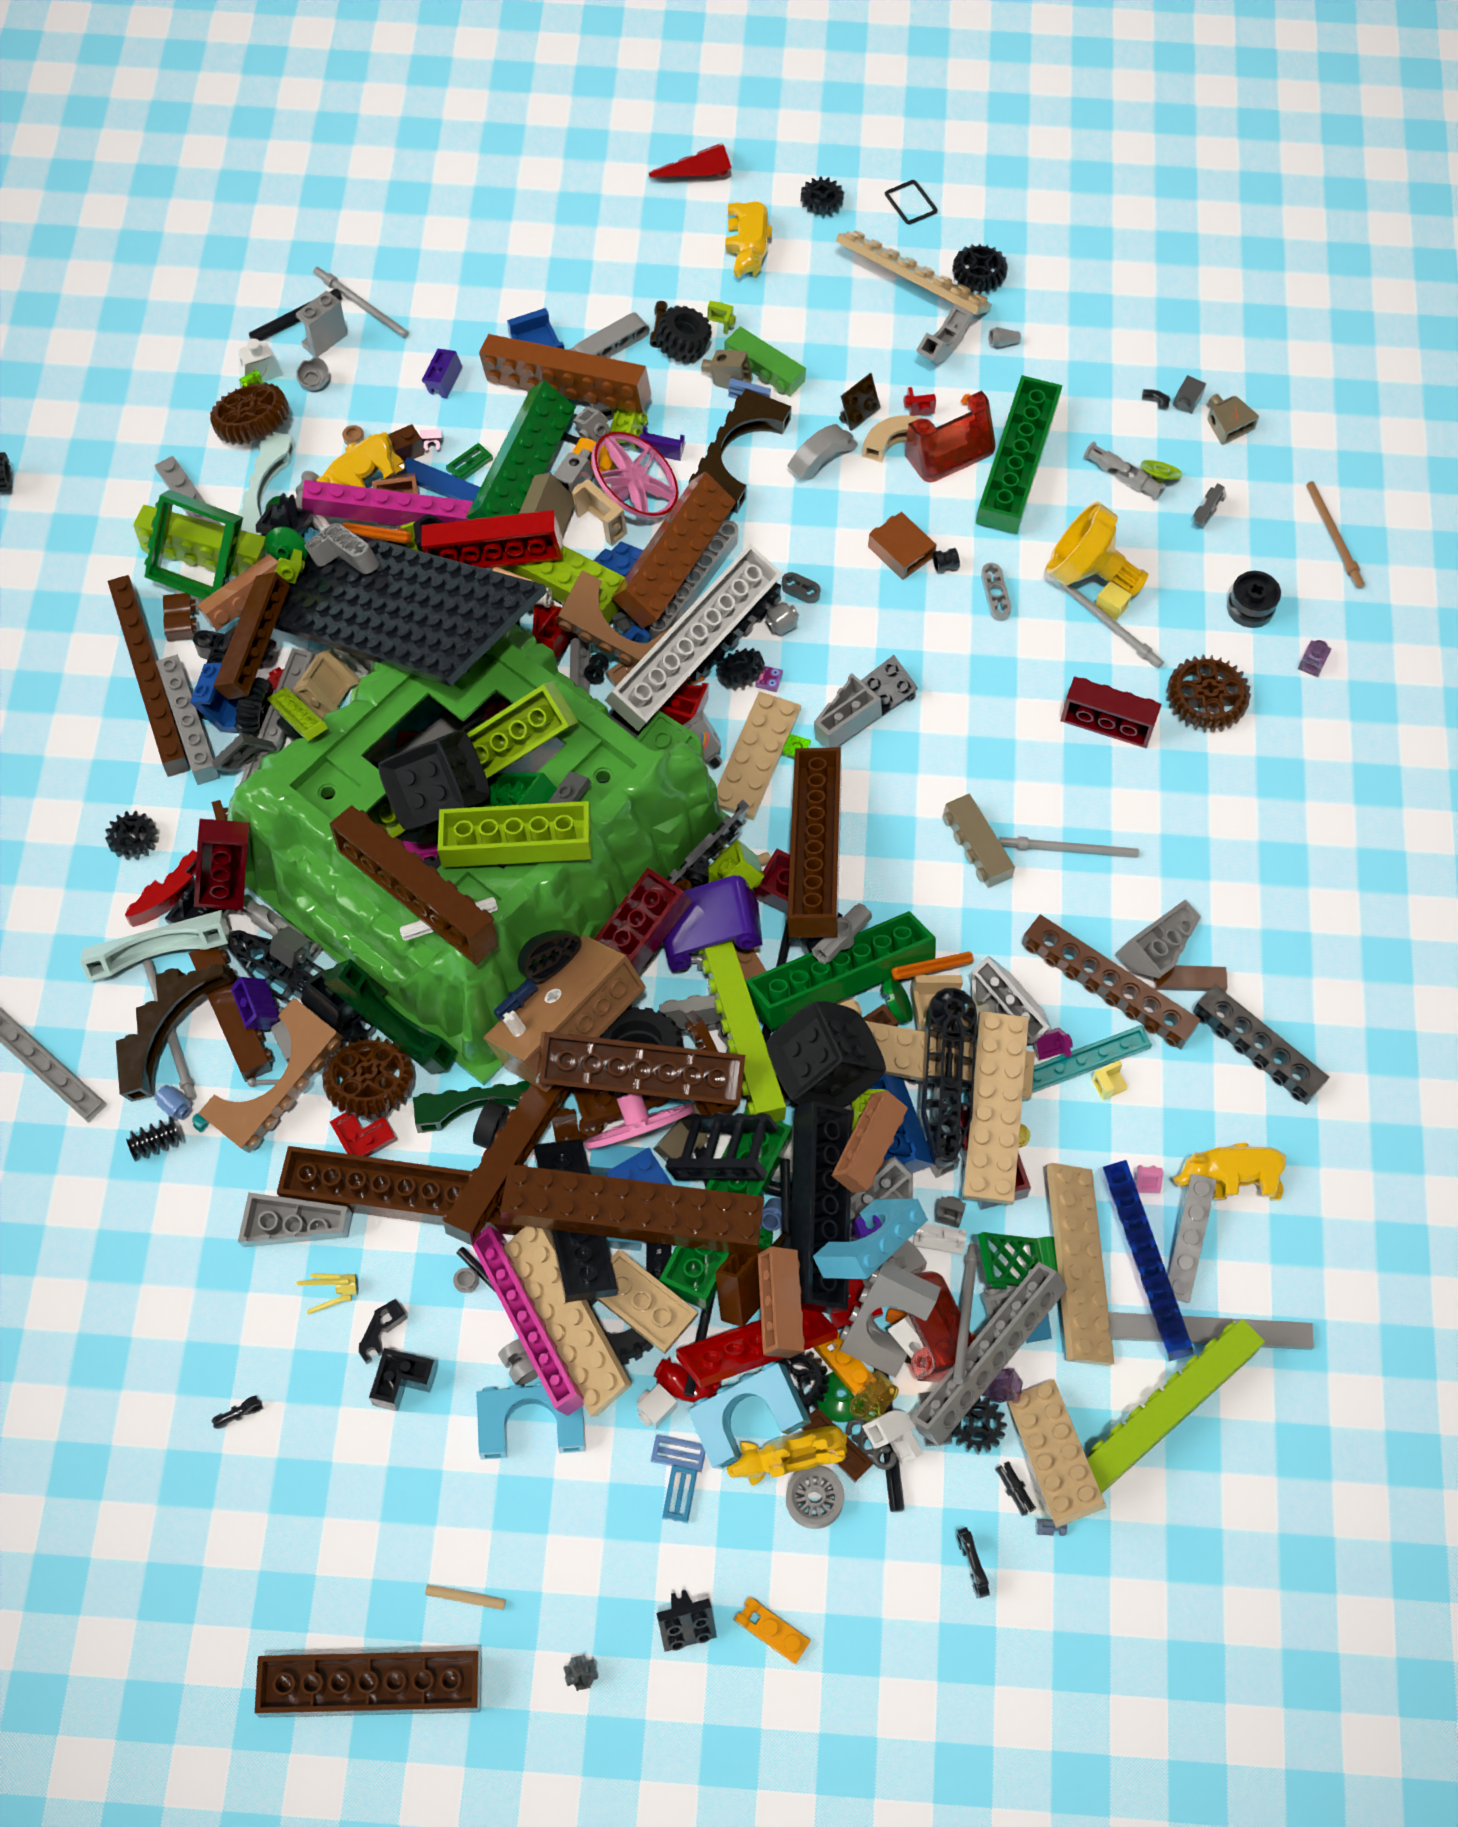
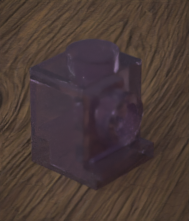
(1315, 654)
(1005, 1387)

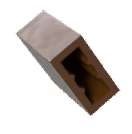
(738, 1288)

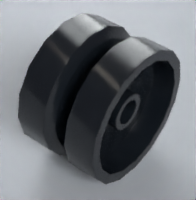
(1253, 599)

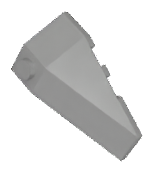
(1161, 943)

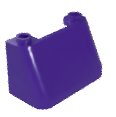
(718, 914)

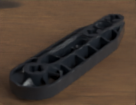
(285, 977)
(943, 1012)

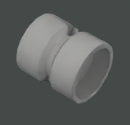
(516, 1358)

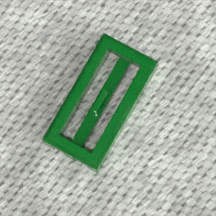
(472, 464)

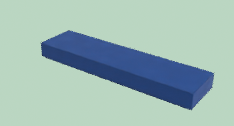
(440, 482)

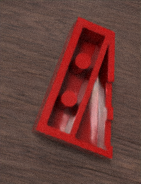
(548, 631)
(686, 702)

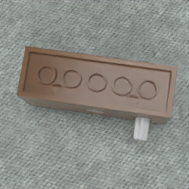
(574, 1001)

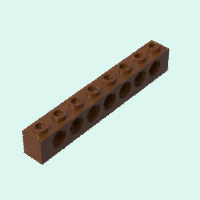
(1106, 970)

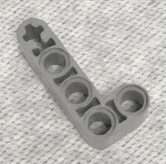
(341, 542)

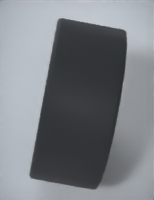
(489, 1122)

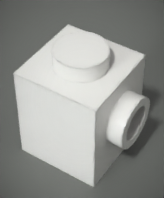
(655, 1406)

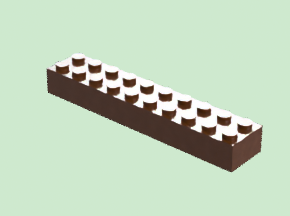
(815, 843)
(377, 1186)
(632, 1210)

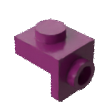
(1053, 1043)

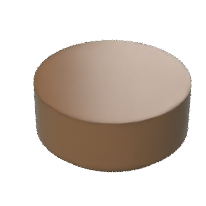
(352, 434)

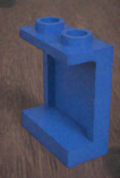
(534, 328)
(211, 702)

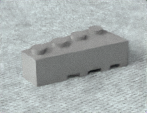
(288, 1220)

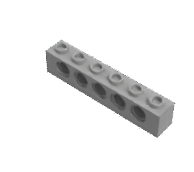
(187, 720)

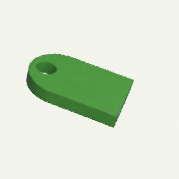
(664, 732)

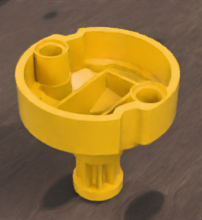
(1090, 549)

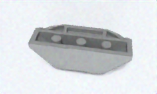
(1007, 996)
(890, 1182)

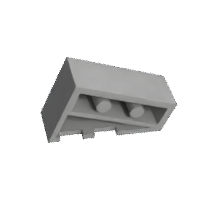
(847, 713)

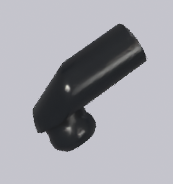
(1156, 395)

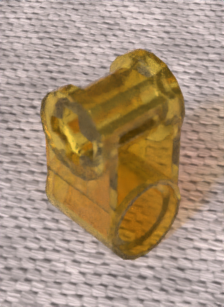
(875, 1395)

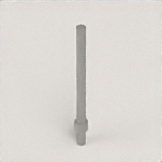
(332, 282)
(1143, 650)
(1023, 843)

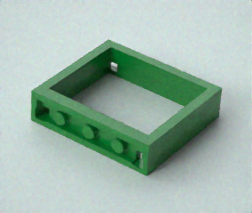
(158, 539)

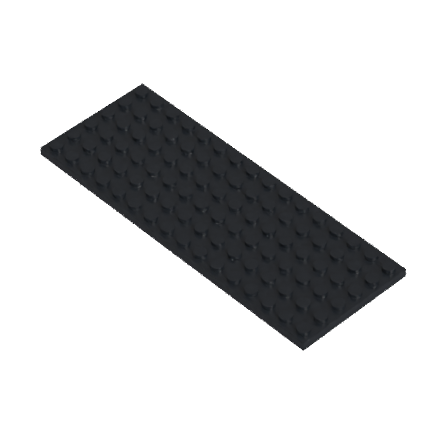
(409, 612)

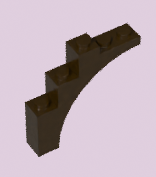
(139, 1052)

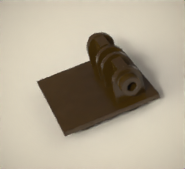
(859, 402)

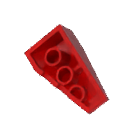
(706, 162)

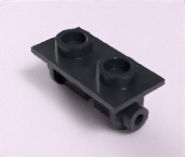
(697, 874)
(657, 1258)

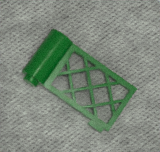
(1041, 1250)

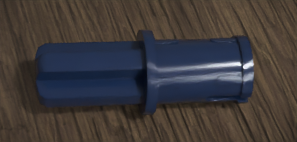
(516, 999)

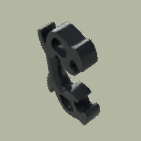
(978, 1577)

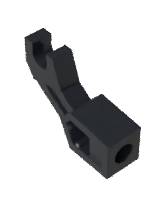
(372, 1336)

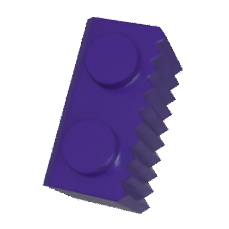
(255, 1003)

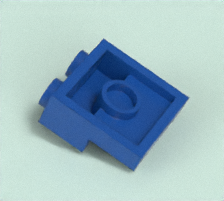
(620, 558)

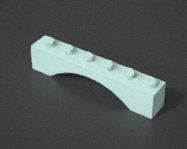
(274, 456)
(194, 933)

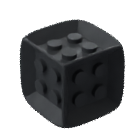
(433, 778)
(825, 1055)

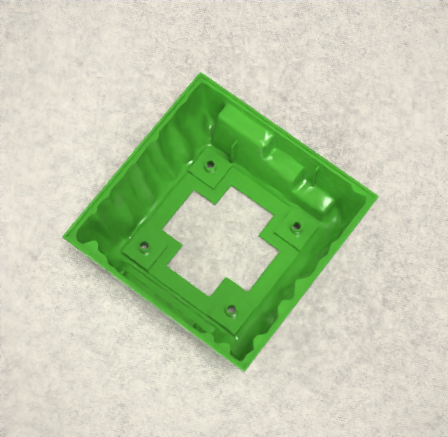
(641, 819)

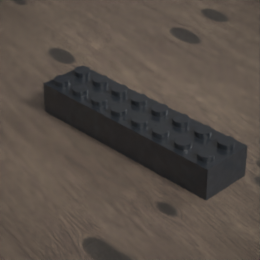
(819, 1201)

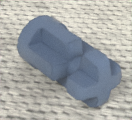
(1047, 1527)

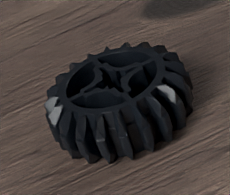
(980, 262)
(253, 708)
(805, 1377)

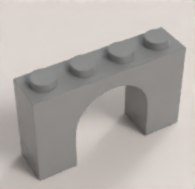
(891, 1288)

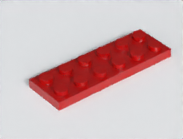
(743, 1349)

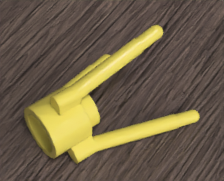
(344, 1285)

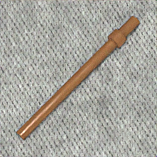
(1351, 566)

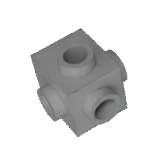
(592, 424)

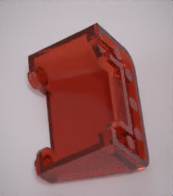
(953, 445)
(937, 1334)

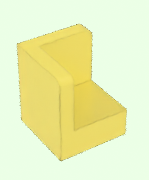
(1113, 600)
(1109, 1081)

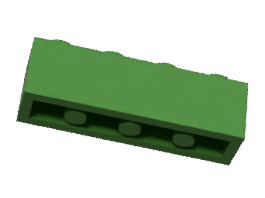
(768, 362)

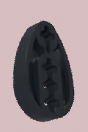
(547, 954)

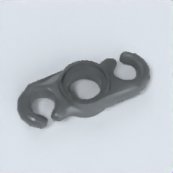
(873, 1455)

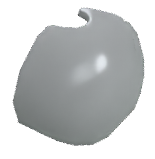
(312, 374)

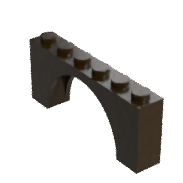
(750, 414)

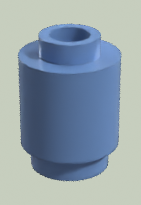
(173, 1102)
(772, 1214)

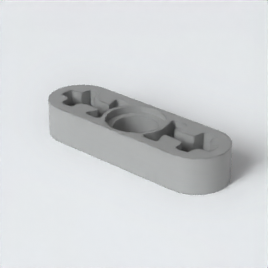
(998, 583)

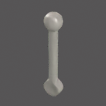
(253, 1082)

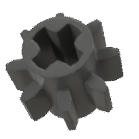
(580, 1672)

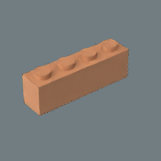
(230, 599)
(870, 1142)
(780, 1302)

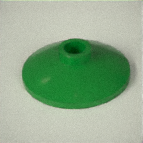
(285, 539)
(837, 1408)

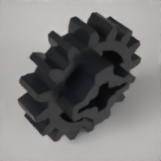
(822, 196)
(740, 667)
(124, 843)
(986, 1432)

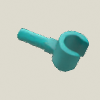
(199, 1122)

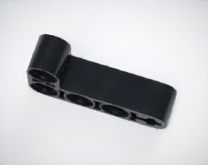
(211, 651)

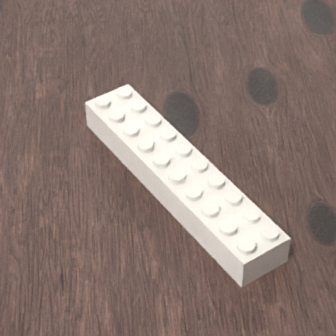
(693, 637)

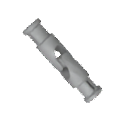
(1116, 466)
(273, 923)

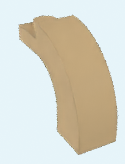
(885, 435)

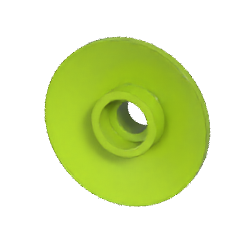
(1160, 471)

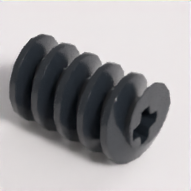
(153, 1138)

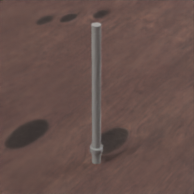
(186, 1083)
(971, 1261)

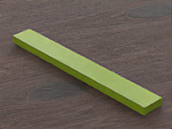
(297, 714)

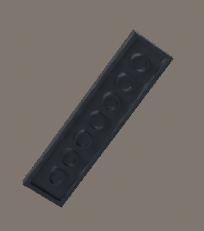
(580, 1257)

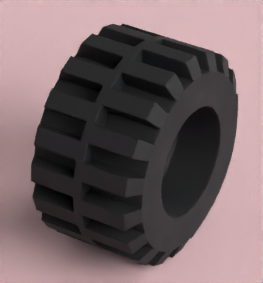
(683, 333)

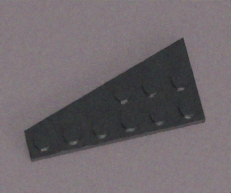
(713, 842)

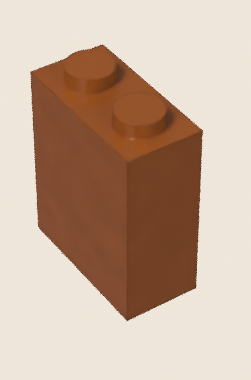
(901, 545)

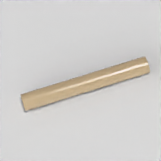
(465, 1597)

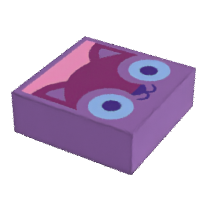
(769, 679)

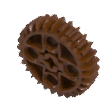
(249, 413)
(1208, 693)
(367, 1072)

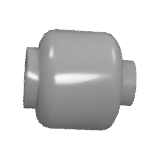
(782, 618)

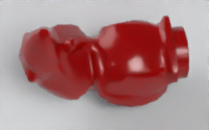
(673, 1380)

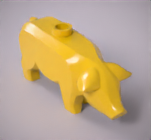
(752, 236)
(363, 461)
(1237, 1167)
(790, 1454)

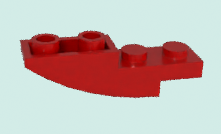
(160, 898)

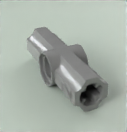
(847, 928)

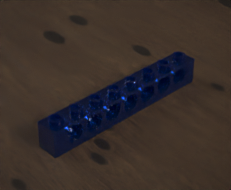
(1148, 1261)

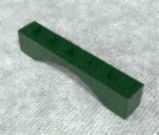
(357, 990)
(439, 1110)

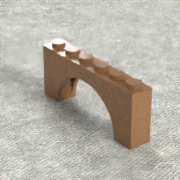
(584, 617)
(310, 1046)

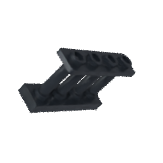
(729, 1166)

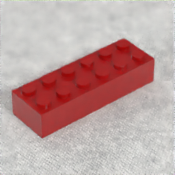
(496, 540)

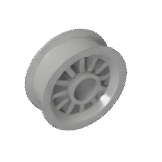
(807, 1520)

